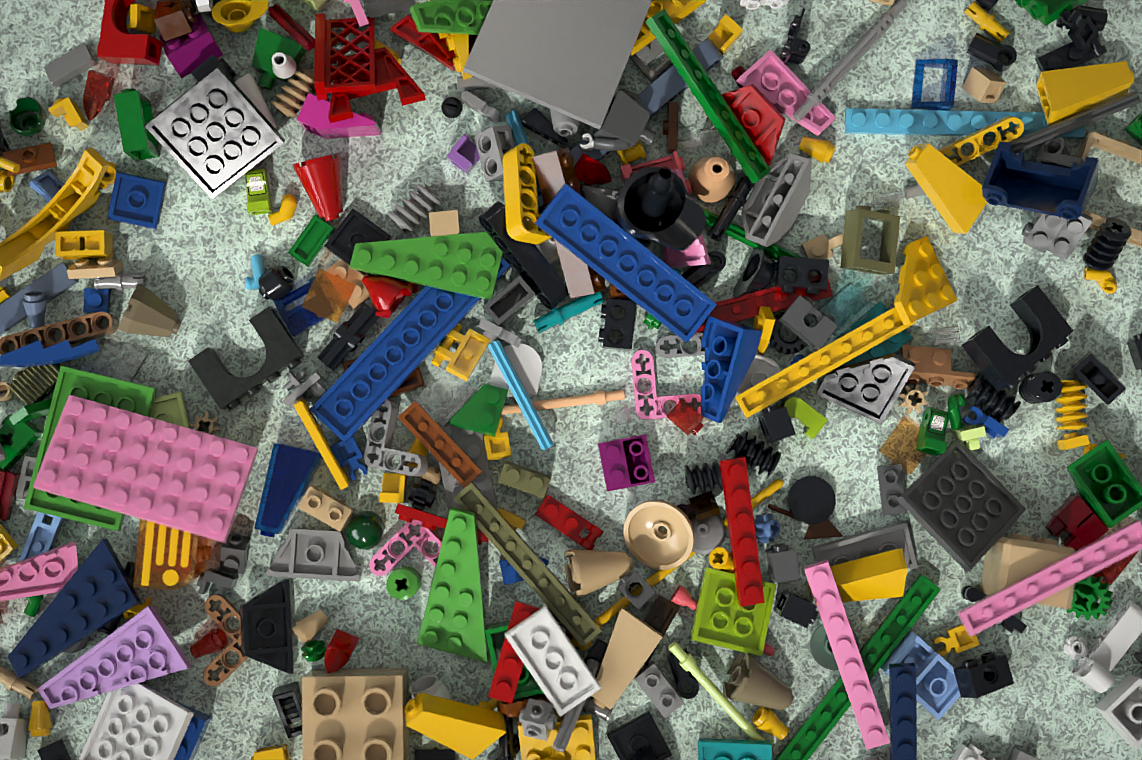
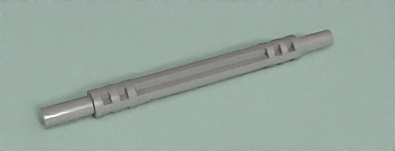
(849, 60)

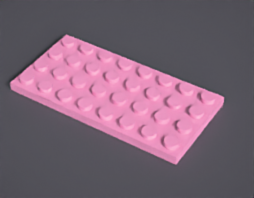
(146, 468)

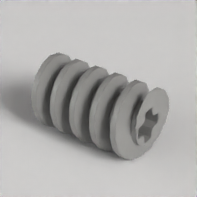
(414, 207)

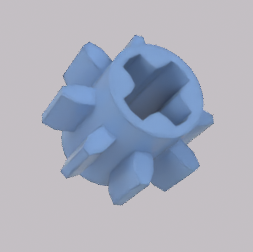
(766, 528)

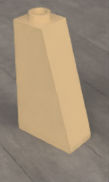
(625, 654)

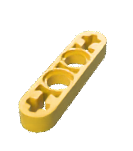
(976, 139)

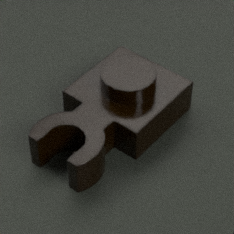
(701, 507)

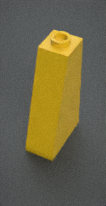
(1078, 89)
(947, 186)
(871, 577)
(454, 723)

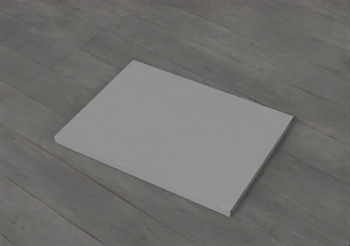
(559, 51)

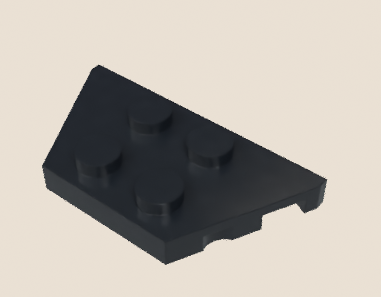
(268, 628)

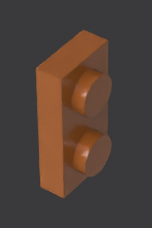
(514, 709)

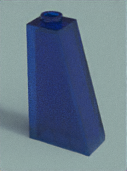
(285, 484)

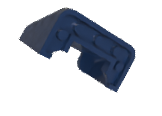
(1038, 185)

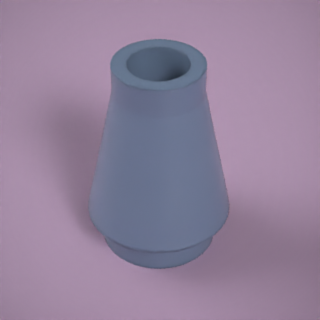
(35, 308)

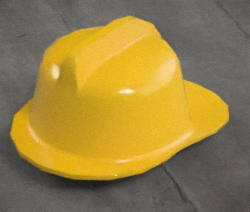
(238, 15)

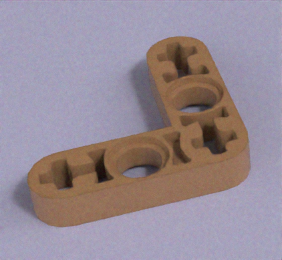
(235, 635)

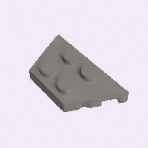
(315, 556)

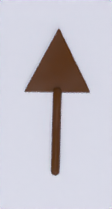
(815, 531)

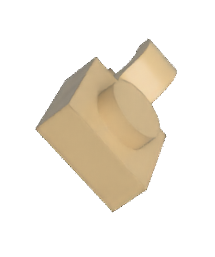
(820, 247)

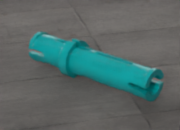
(565, 312)

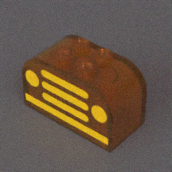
(169, 557)

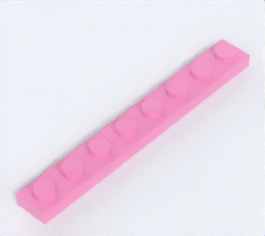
(1052, 578)
(847, 654)

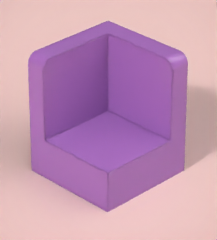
(464, 154)

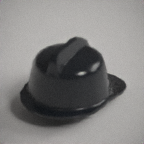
(757, 273)

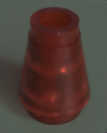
(211, 642)

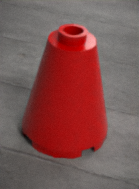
(323, 184)

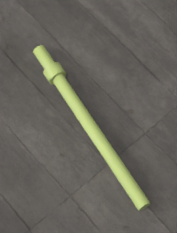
(689, 664)

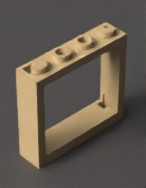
(1119, 148)

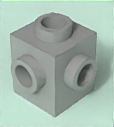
(538, 719)

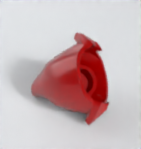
(386, 293)

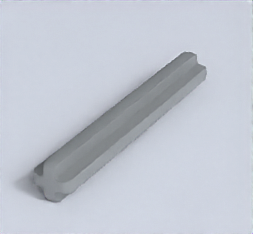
(571, 717)

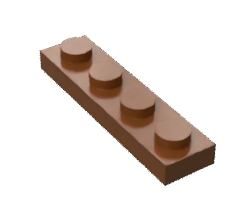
(439, 444)

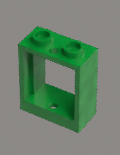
(133, 113)

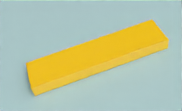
(321, 443)

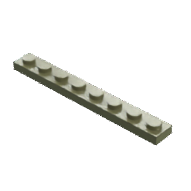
(528, 565)

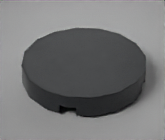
(811, 500)

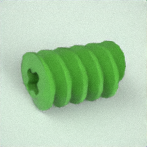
(394, 583)

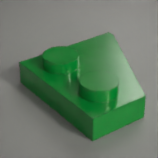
(482, 411)

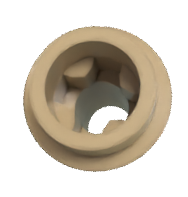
(309, 626)

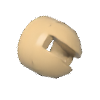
(4, 387)
(432, 476)

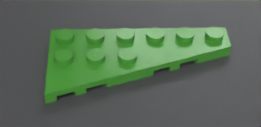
(451, 16)
(446, 262)
(455, 601)

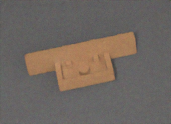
(934, 367)

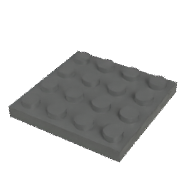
(961, 505)

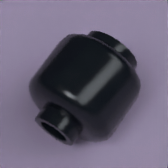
(276, 283)

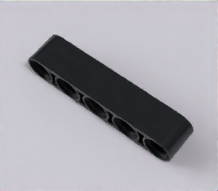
(525, 258)

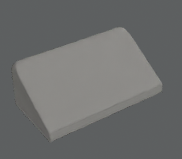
(70, 65)

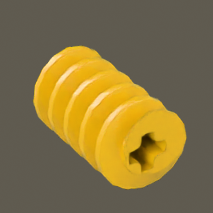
(1071, 406)

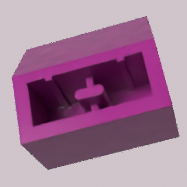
(191, 48)
(626, 462)

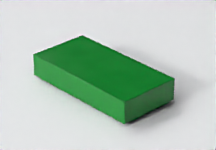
(311, 240)
(31, 412)

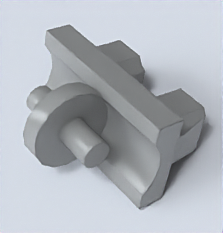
(313, 383)

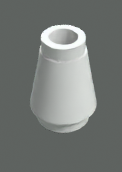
(285, 69)

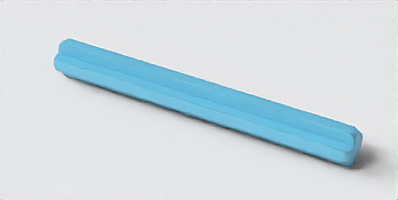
(520, 395)

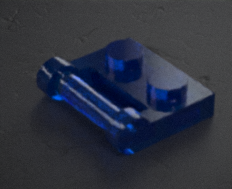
(298, 318)

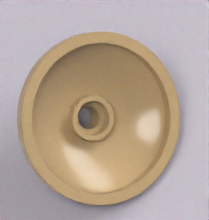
(650, 543)

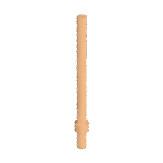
(600, 398)

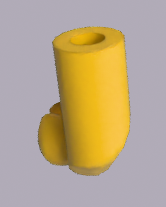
(286, 210)
(1103, 278)

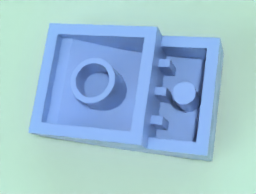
(934, 675)

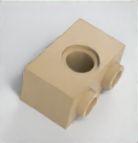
(326, 508)

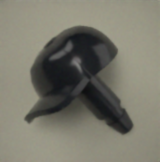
(659, 209)

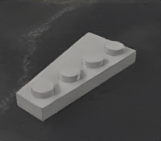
(868, 544)

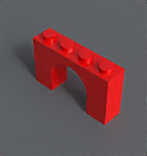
(120, 46)

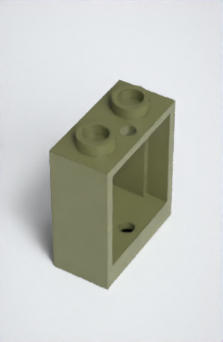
(853, 236)

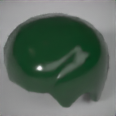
(27, 117)
(365, 530)

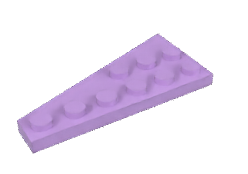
(126, 657)

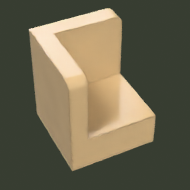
(984, 85)
(444, 223)

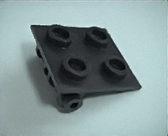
(795, 49)

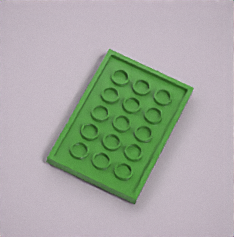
(100, 389)

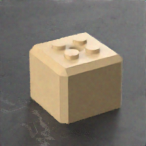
(1019, 557)

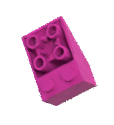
(315, 119)

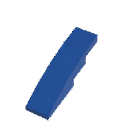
(37, 355)

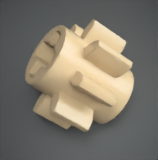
(907, 403)
(212, 428)

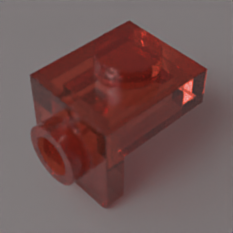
(686, 418)

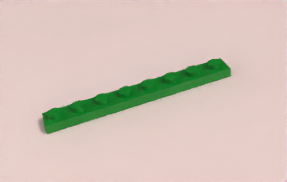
(708, 96)

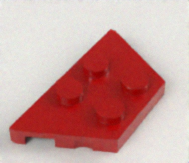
(757, 117)

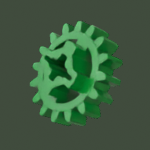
(1086, 595)

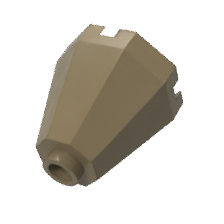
(149, 315)

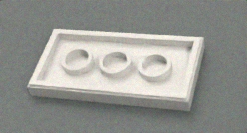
(552, 660)

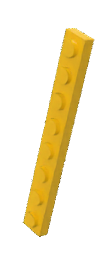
(820, 362)

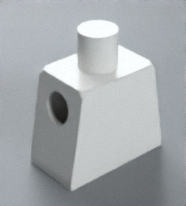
(12, 733)

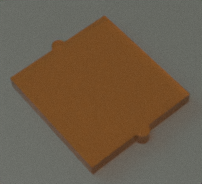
(328, 296)
(902, 445)

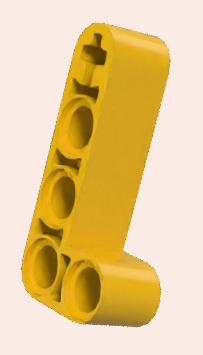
(521, 196)

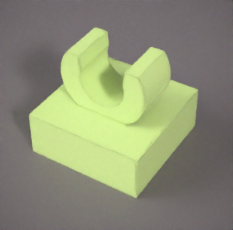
(970, 435)

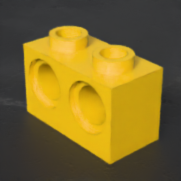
(84, 244)

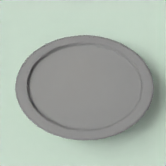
(708, 534)

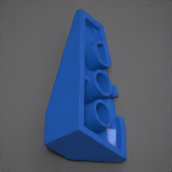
(728, 355)

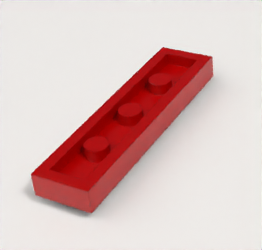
(429, 520)
(509, 663)

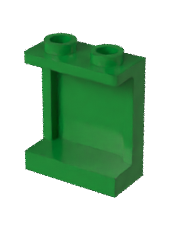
(1047, 10)

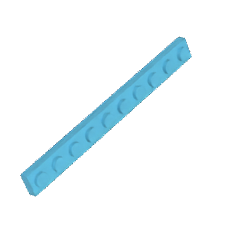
(941, 122)

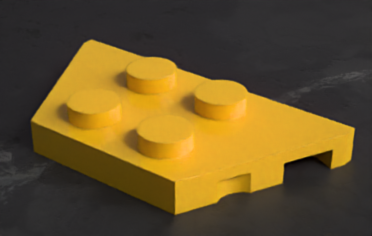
(676, 10)

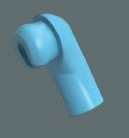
(258, 270)

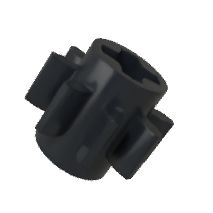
(422, 495)

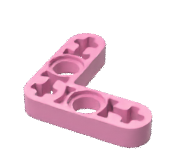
(657, 402)
(418, 542)

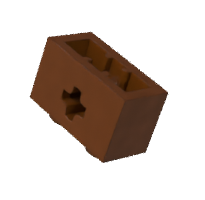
(174, 17)

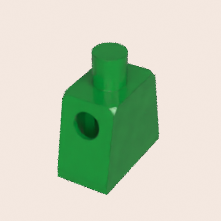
(266, 46)

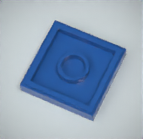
(136, 200)

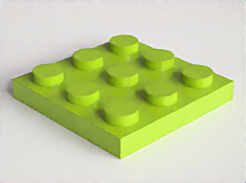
(724, 622)

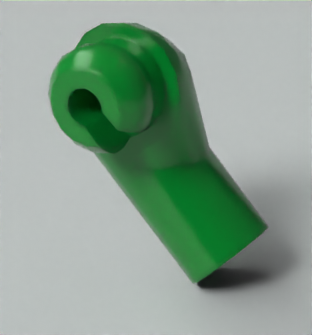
(954, 403)
(33, 605)

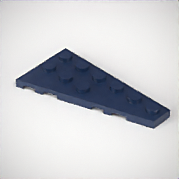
(85, 604)

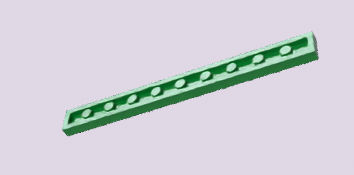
(873, 655)

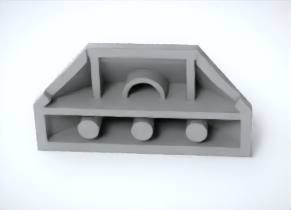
(777, 200)

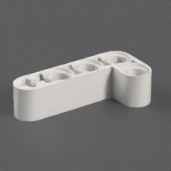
(1109, 648)

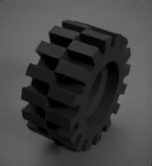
(783, 346)

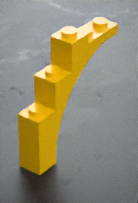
(73, 199)

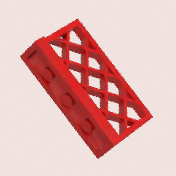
(326, 56)

